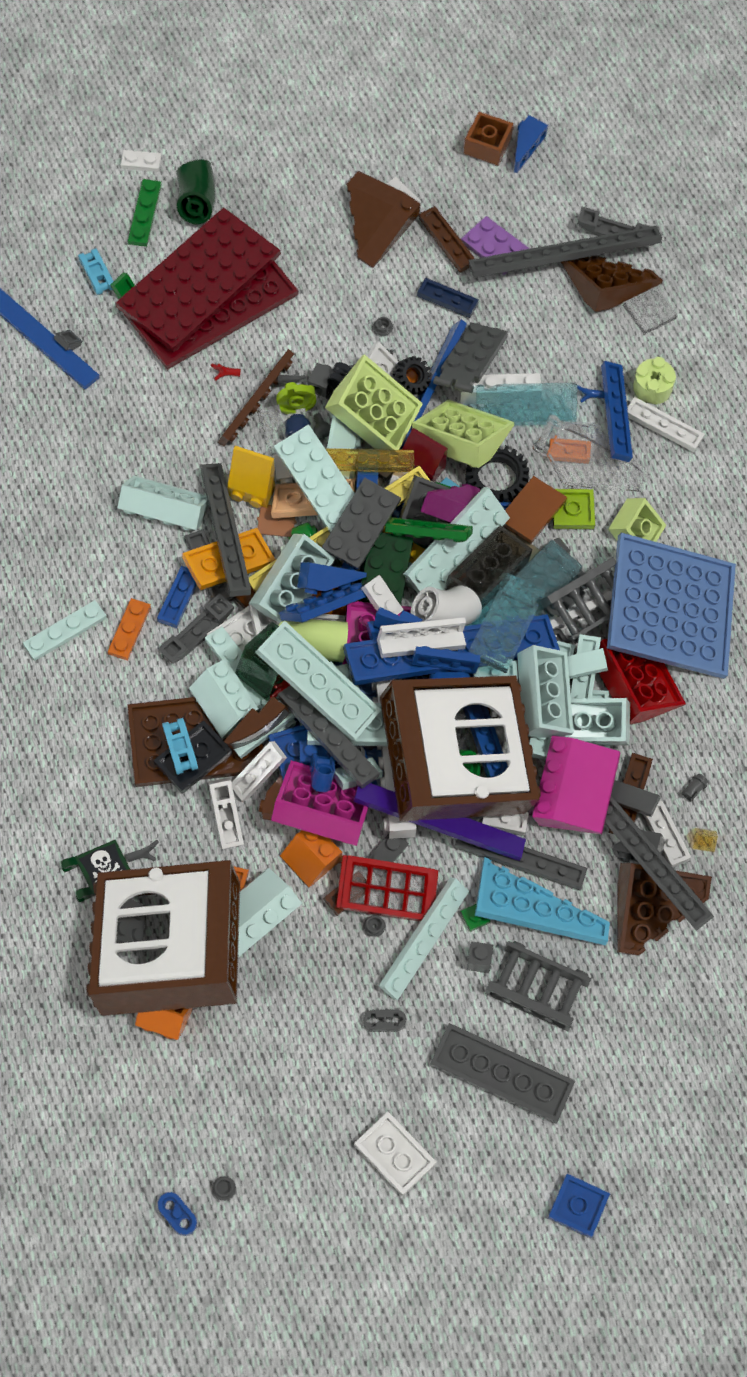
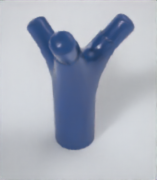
(590, 393)

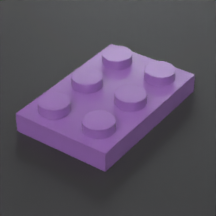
(491, 239)

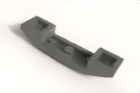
(593, 223)
(194, 634)

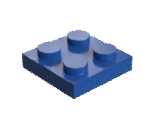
(579, 1205)

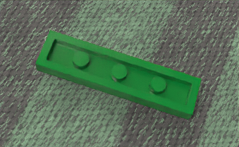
(144, 212)
(420, 529)

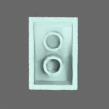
(601, 720)

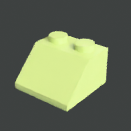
(638, 520)

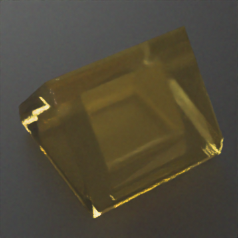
(705, 840)

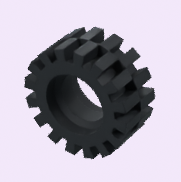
(421, 370)

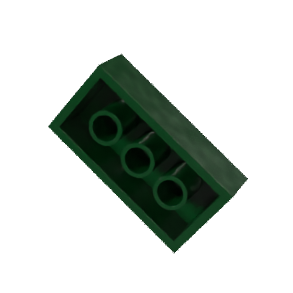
(390, 560)

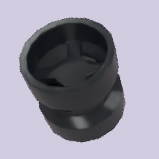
(339, 370)

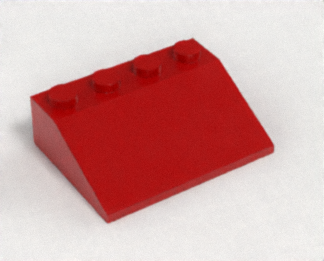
(642, 682)

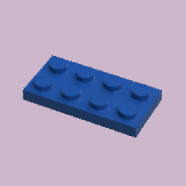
(328, 601)

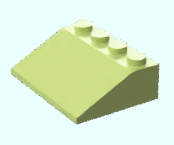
(374, 405)
(465, 431)

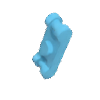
(96, 271)
(180, 746)

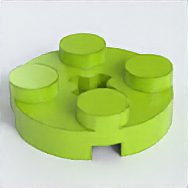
(296, 397)

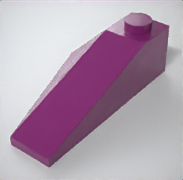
(449, 502)

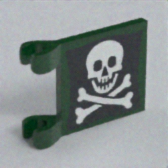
(100, 859)

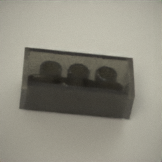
(489, 564)

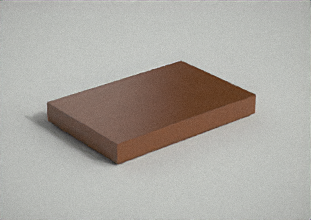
(533, 509)

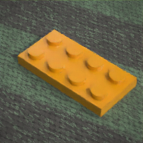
(206, 562)

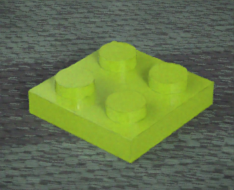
(577, 511)

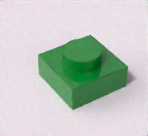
(122, 285)
(473, 922)

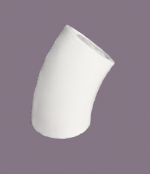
(447, 604)

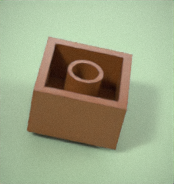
(488, 138)

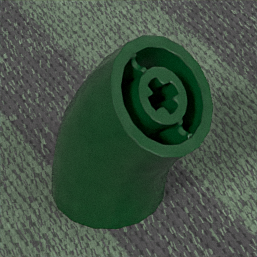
(196, 191)

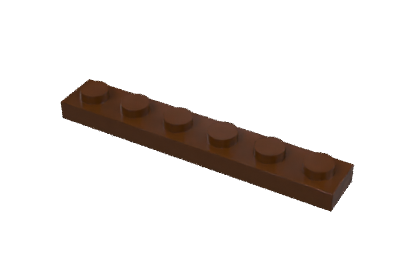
(253, 405)

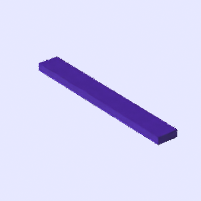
(459, 828)

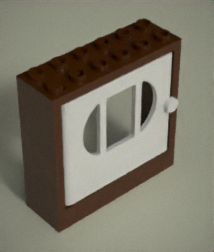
(427, 755)
(201, 945)

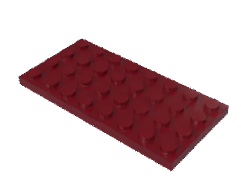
(198, 279)
(259, 297)

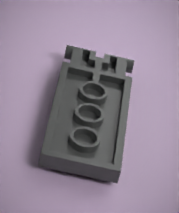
(471, 357)

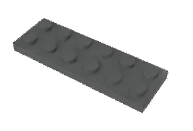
(502, 1073)

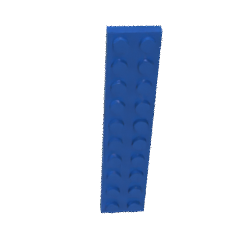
(368, 666)

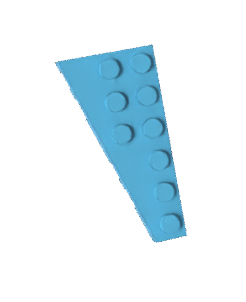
(529, 905)

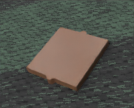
(274, 526)

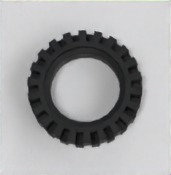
(512, 460)

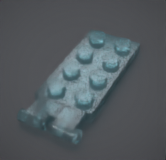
(529, 402)
(506, 623)

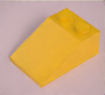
(251, 477)

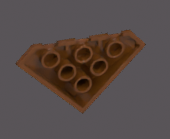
(379, 216)
(606, 283)
(645, 908)

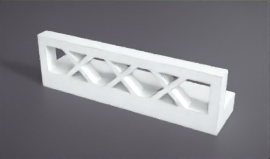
(403, 642)

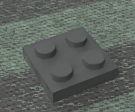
(132, 927)

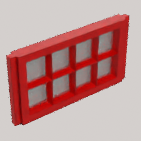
(386, 888)

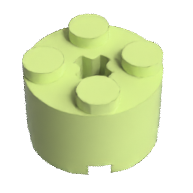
(654, 381)

